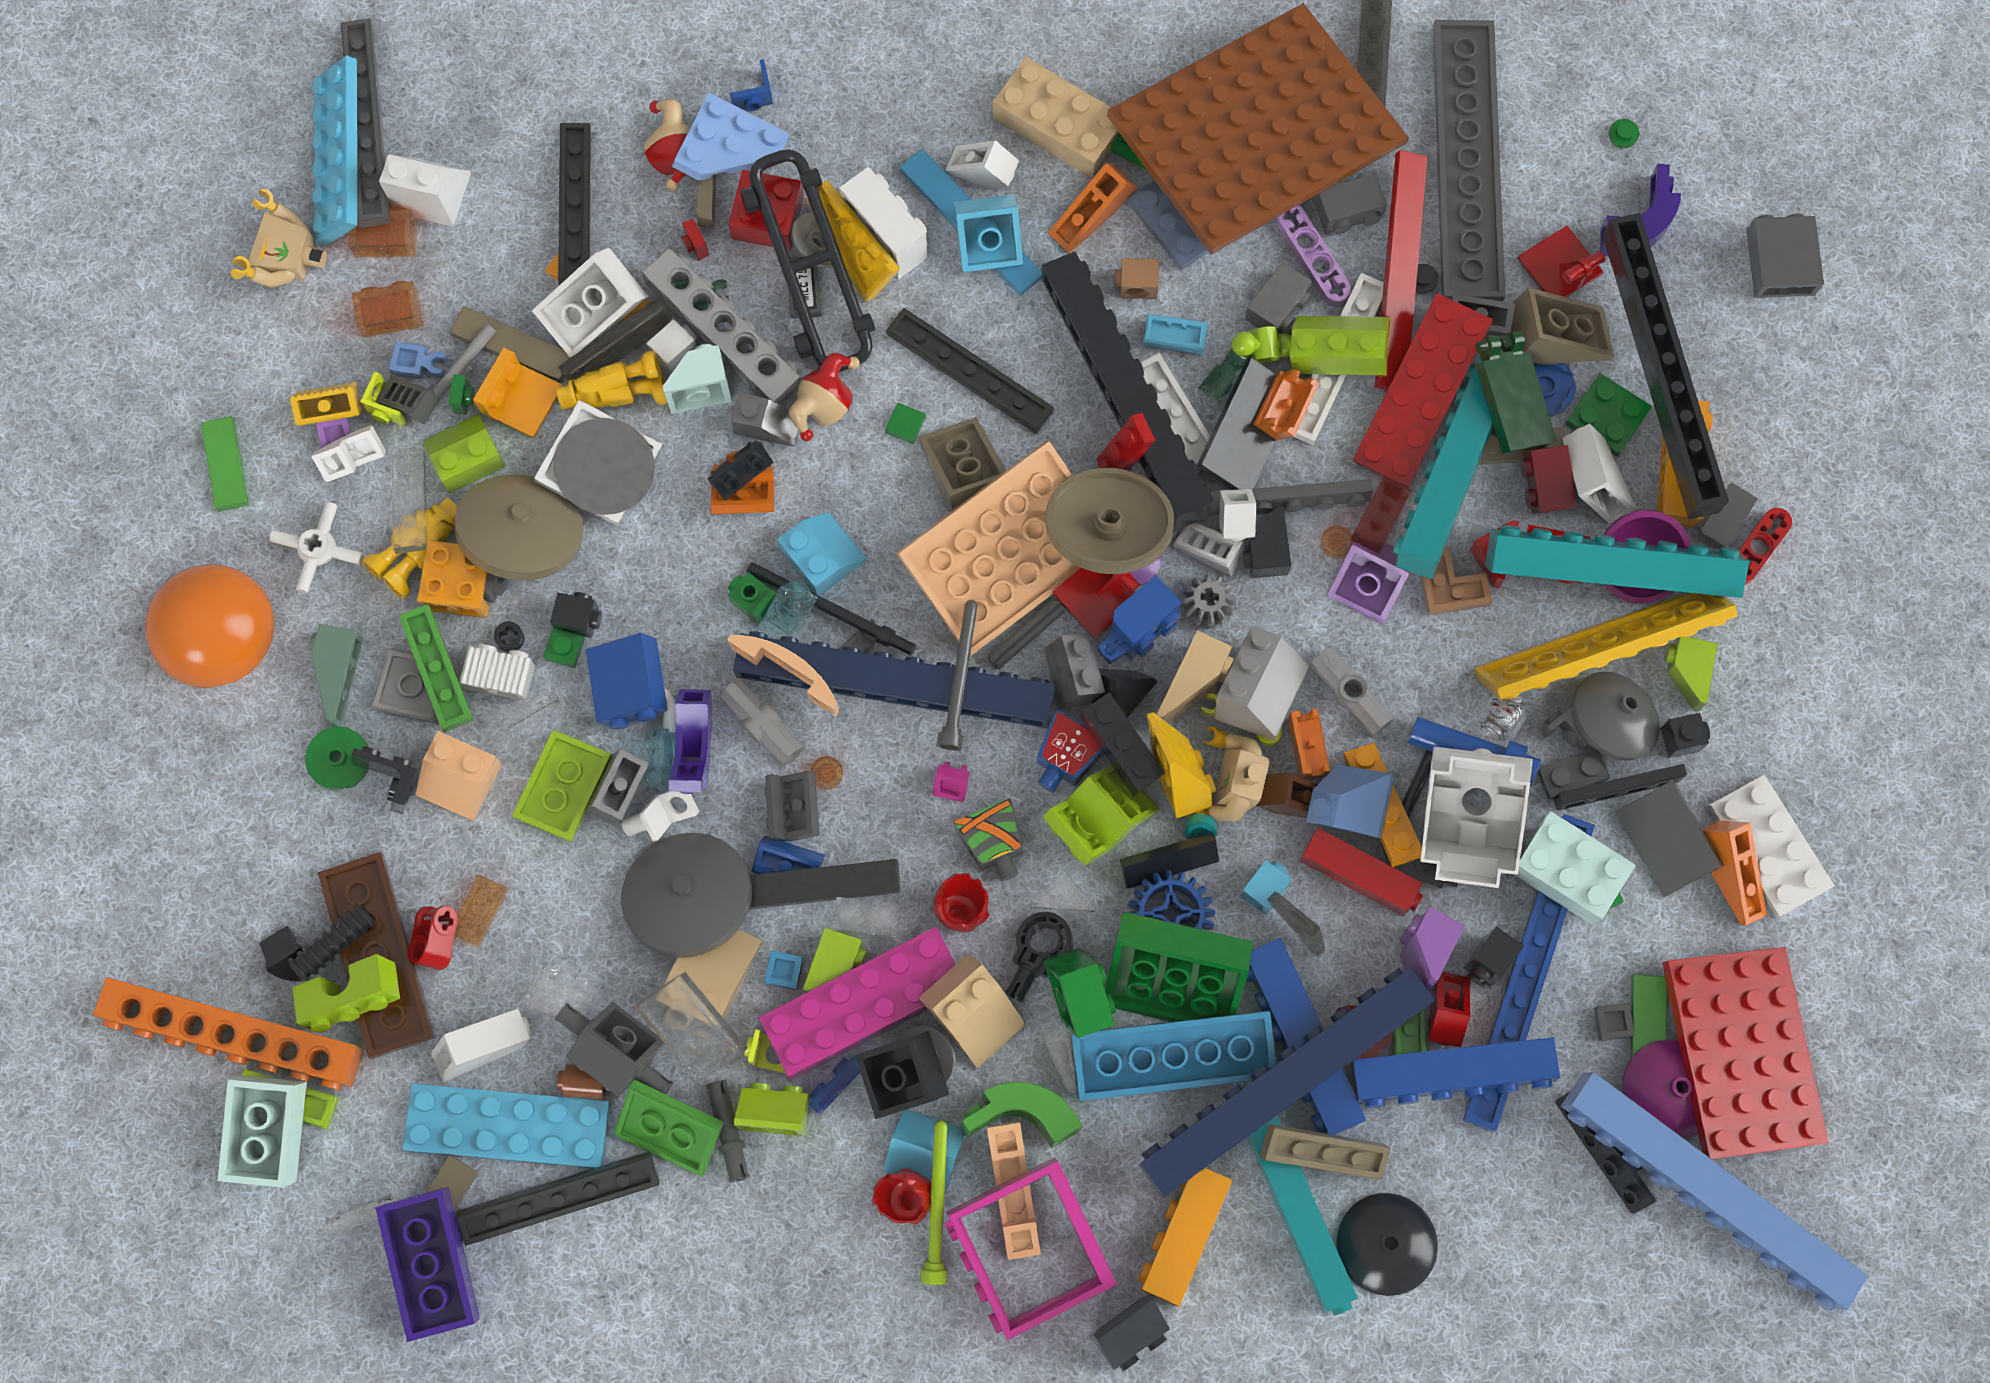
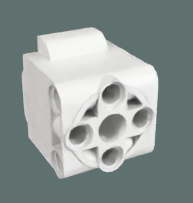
(1468, 840)

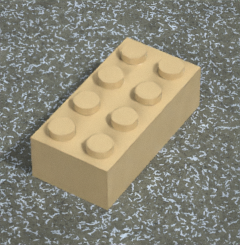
(1056, 117)

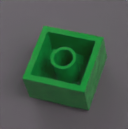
(1080, 992)

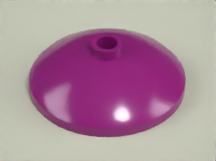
(1651, 527)
(1652, 1081)

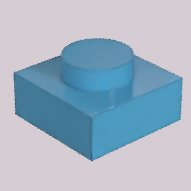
(784, 970)

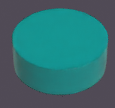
(1199, 825)

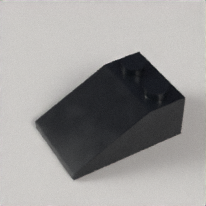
(1130, 1332)

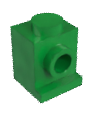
(755, 606)

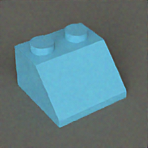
(988, 233)
(820, 552)

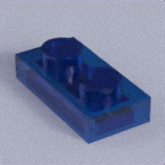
(825, 1094)

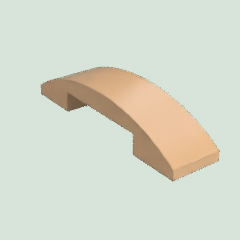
(755, 648)
(1016, 1208)

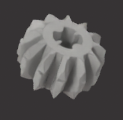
(1218, 595)

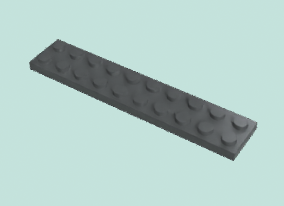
(1468, 159)

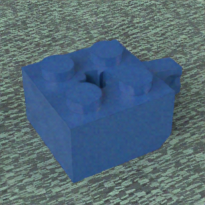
(1140, 621)

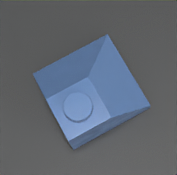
(1351, 800)

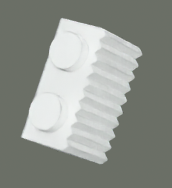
(497, 672)

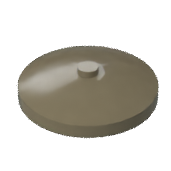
(1109, 520)
(517, 528)

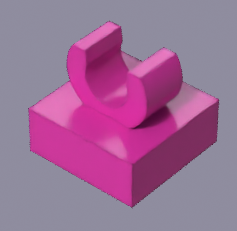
(951, 782)

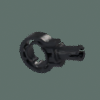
(1025, 954)

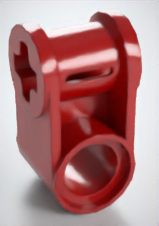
(431, 939)

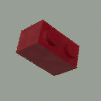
(1548, 479)

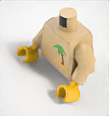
(280, 247)
(1239, 778)

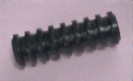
(332, 942)

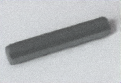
(1026, 633)

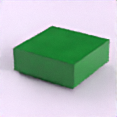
(905, 423)

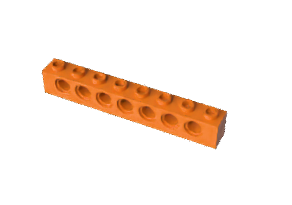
(119, 996)

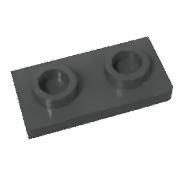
(792, 806)

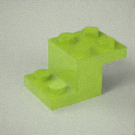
(1099, 815)

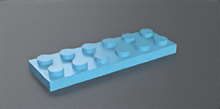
(335, 151)
(506, 1126)

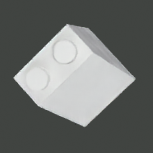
(424, 187)

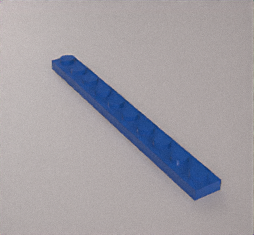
(1523, 991)

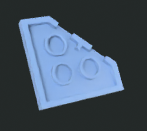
(726, 140)

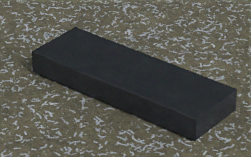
(1174, 857)

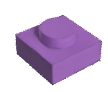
(332, 430)

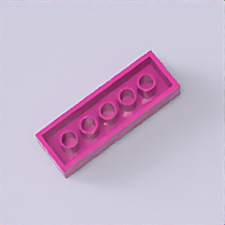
(856, 1004)

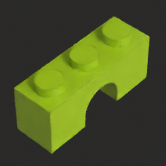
(370, 987)

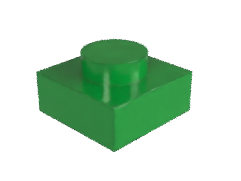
(461, 394)
(563, 648)

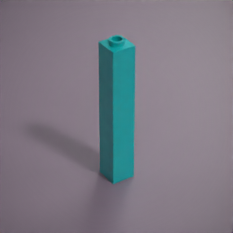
(1306, 1229)

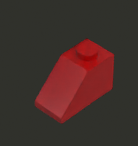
(1450, 1010)

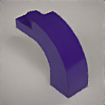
(1661, 210)
(693, 741)

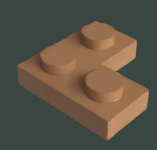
(1452, 593)

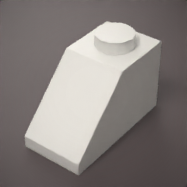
(983, 164)

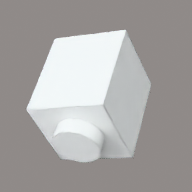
(672, 344)
(1237, 514)

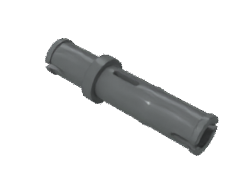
(731, 1145)

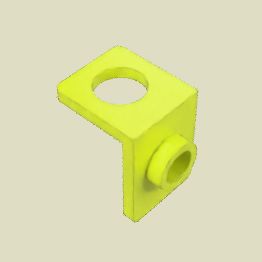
(379, 412)
(757, 1050)

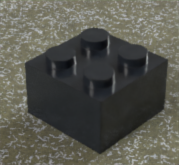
(902, 1075)

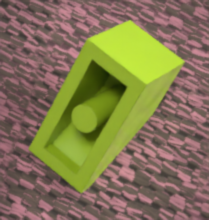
(1692, 668)
(834, 956)

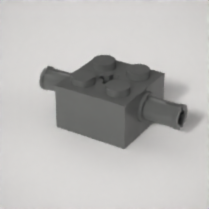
(614, 1048)

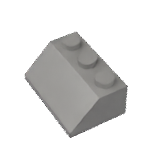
(1261, 684)

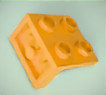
(516, 395)
(452, 582)

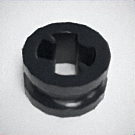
(502, 630)

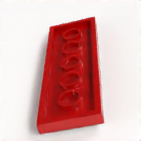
(1422, 390)

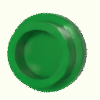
(1624, 133)

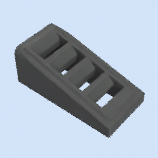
(421, 408)

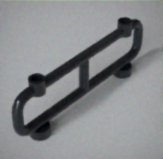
(756, 199)

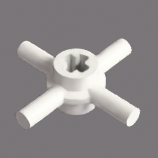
(320, 555)

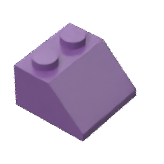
(1369, 581)
(1429, 945)

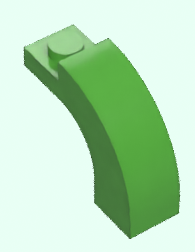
(1028, 1101)

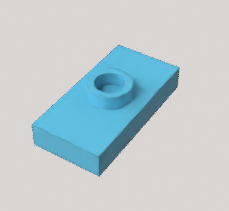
(1175, 334)

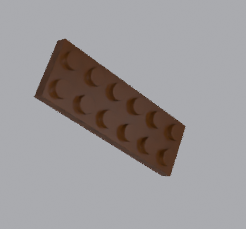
(369, 885)

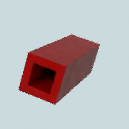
(1362, 872)

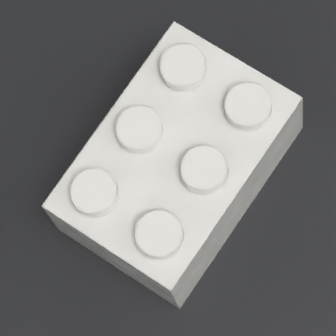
(887, 219)

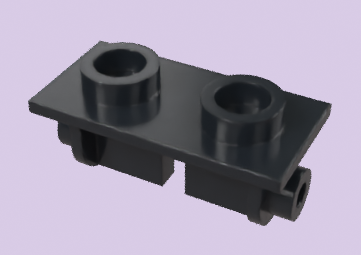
(747, 465)

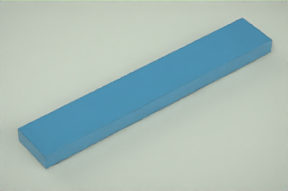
(941, 193)

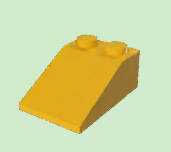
(1183, 779)

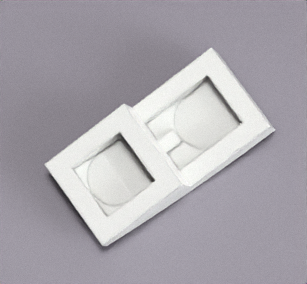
(348, 452)

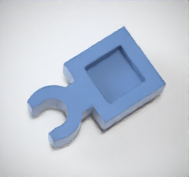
(412, 360)

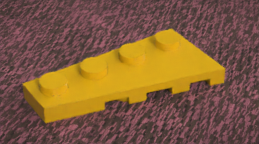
(863, 255)

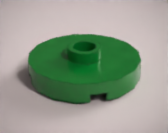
(320, 753)

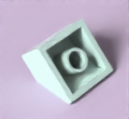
(698, 380)

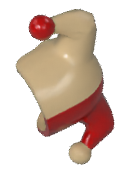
(667, 140)
(822, 395)

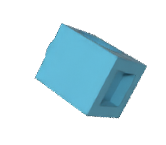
(1264, 883)

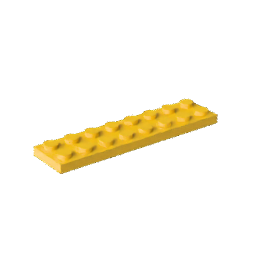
(1603, 643)

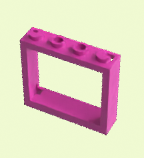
(1058, 1304)

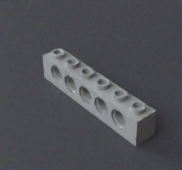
(674, 267)

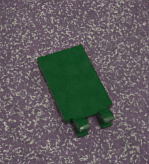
(1513, 394)

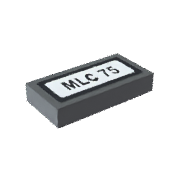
(810, 286)

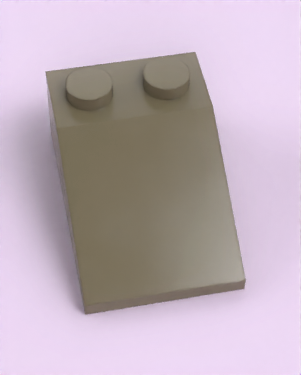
(1561, 328)
(961, 461)

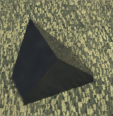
(1126, 687)

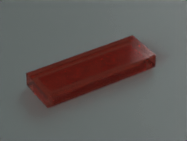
(1381, 514)

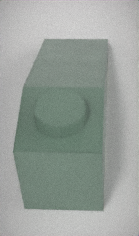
(335, 661)

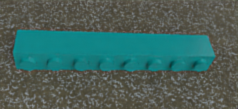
(1447, 480)
(1615, 562)

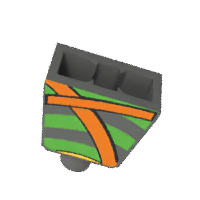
(992, 838)

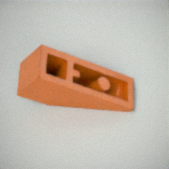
(1093, 206)
(1740, 874)

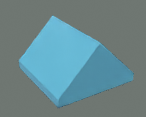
(913, 1146)

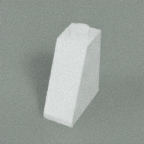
(1597, 474)
(480, 1044)

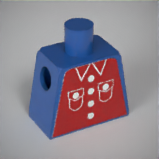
(1066, 752)

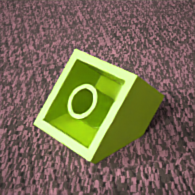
(463, 453)
(772, 1110)

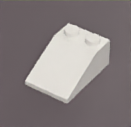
(590, 302)

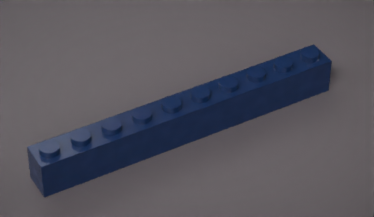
(908, 681)
(1286, 1082)

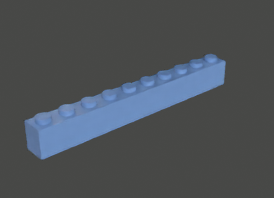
(1713, 1191)

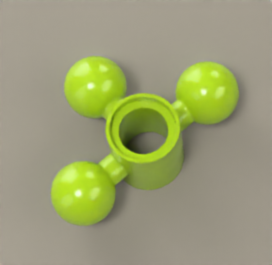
(1262, 344)

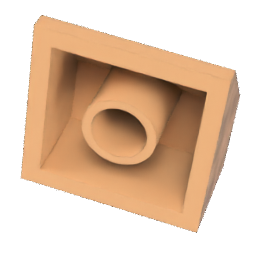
(456, 775)

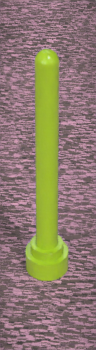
(933, 1270)

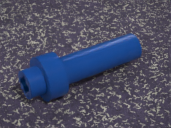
(1430, 734)

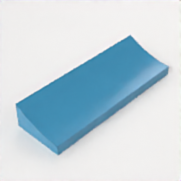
(1172, 1055)

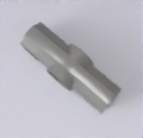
(1366, 706)
(761, 722)

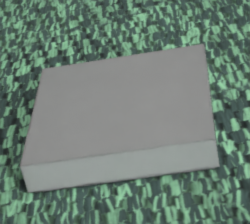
(402, 689)

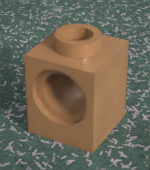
(1137, 278)

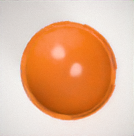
(209, 625)

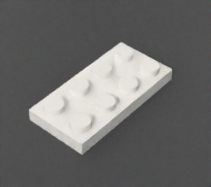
(1785, 860)

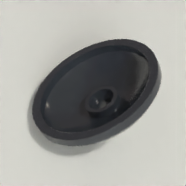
(1364, 1251)

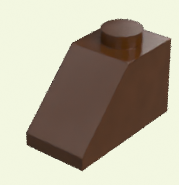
(1287, 794)

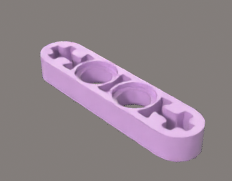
(1317, 252)

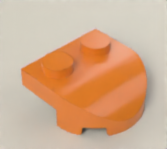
(754, 497)

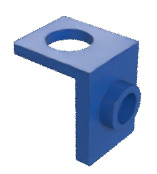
(753, 98)

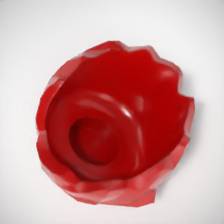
(961, 903)
(903, 1196)

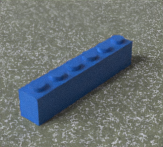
(1293, 1018)
(1455, 1071)

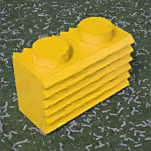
(326, 403)

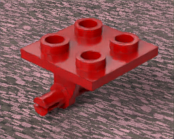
(1561, 263)
(1094, 597)

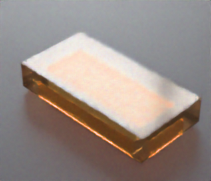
(479, 910)

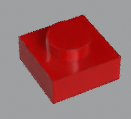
(694, 240)

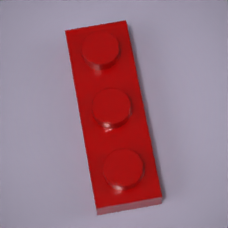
(1127, 444)

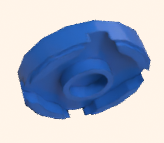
(1564, 387)

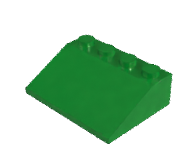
(1176, 970)

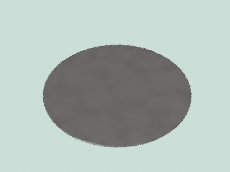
(604, 466)

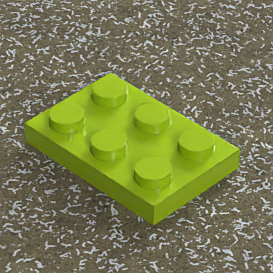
(561, 786)

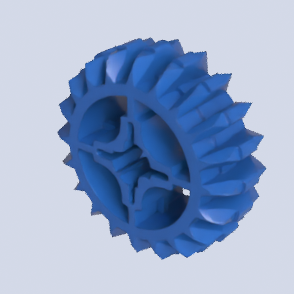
(1170, 887)

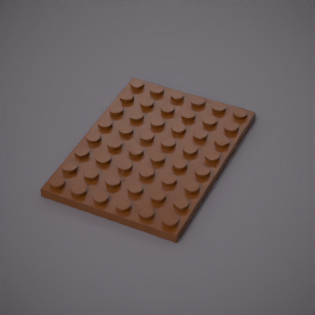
(1257, 128)

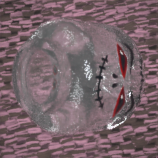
(1502, 718)

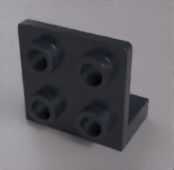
(398, 768)

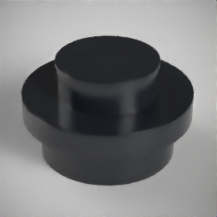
(1426, 279)

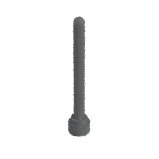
(950, 736)

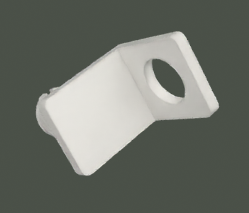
(659, 815)

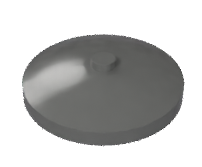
(686, 895)

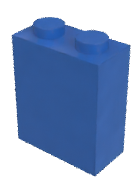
(626, 681)

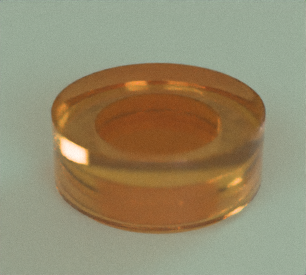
(1336, 542)
(827, 772)

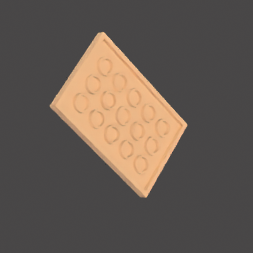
(994, 550)

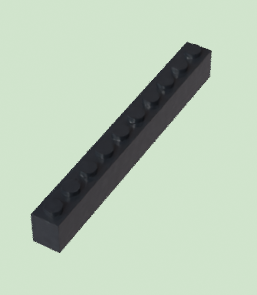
(1665, 367)
(1124, 386)

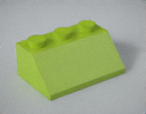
(1340, 345)

